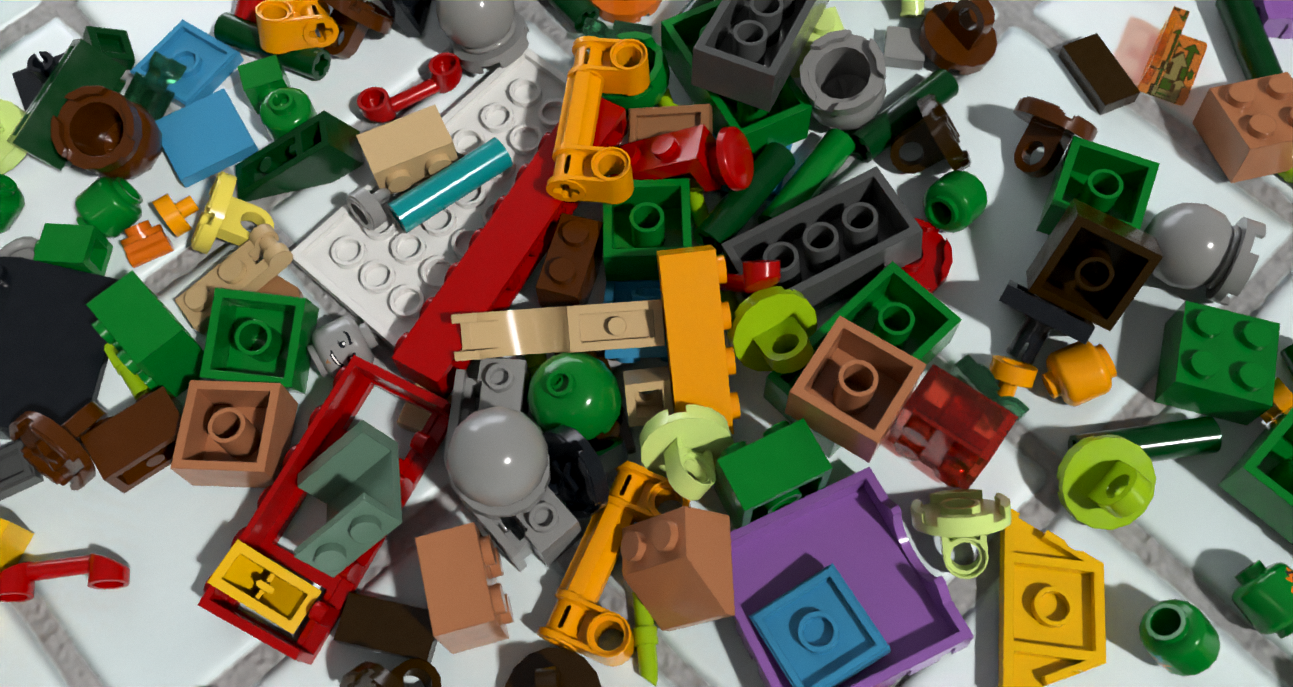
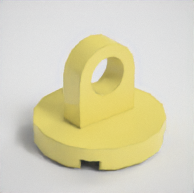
(224, 215)

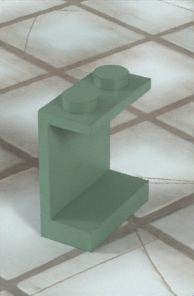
(362, 495)

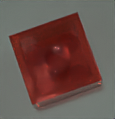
(950, 428)

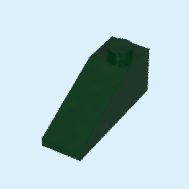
(301, 159)

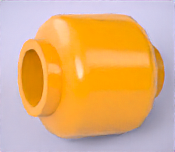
(1079, 373)

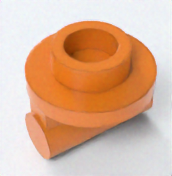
(145, 243)

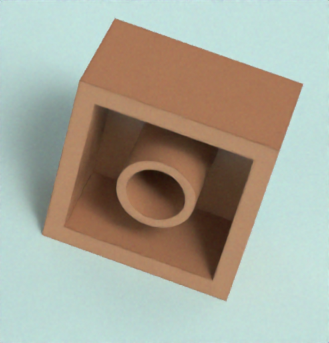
(1249, 126)
(854, 388)
(234, 433)
(462, 588)

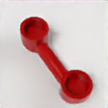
(379, 107)
(755, 277)
(104, 573)

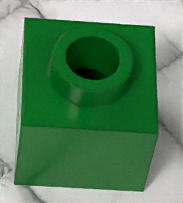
(262, 78)

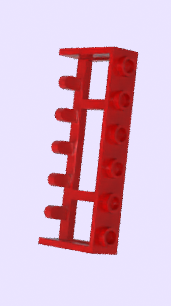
(283, 499)

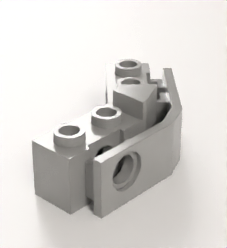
(549, 526)

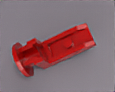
(695, 152)

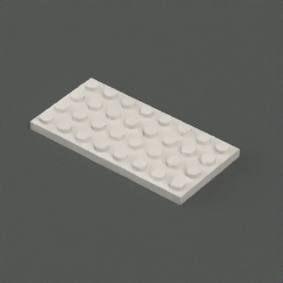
(391, 273)

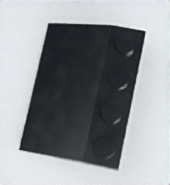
(47, 343)

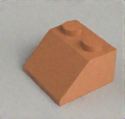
(681, 566)

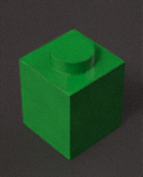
(74, 247)

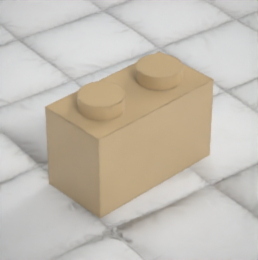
(408, 149)

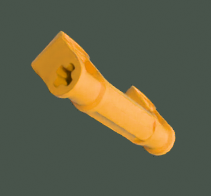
(292, 25)
(610, 68)
(576, 617)

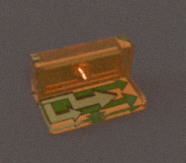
(1172, 61)

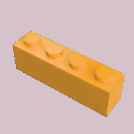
(696, 329)

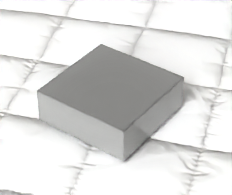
(903, 48)

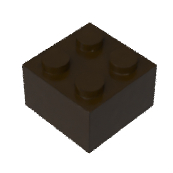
(1093, 264)

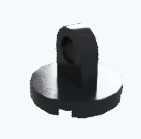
(581, 468)

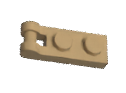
(236, 272)

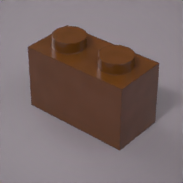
(571, 262)
(136, 440)

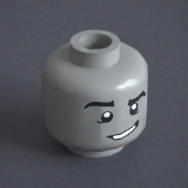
(338, 342)

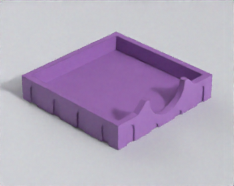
(867, 543)

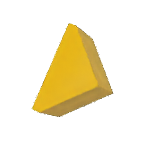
(264, 586)

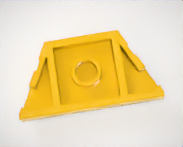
(1047, 608)

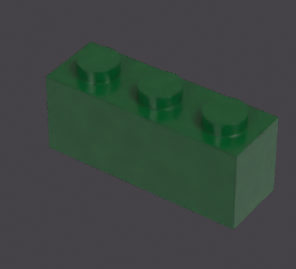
(78, 67)

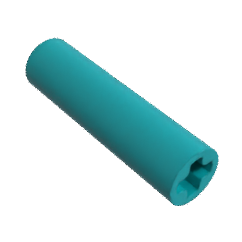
(450, 184)

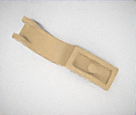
(560, 329)

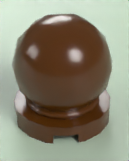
(106, 133)

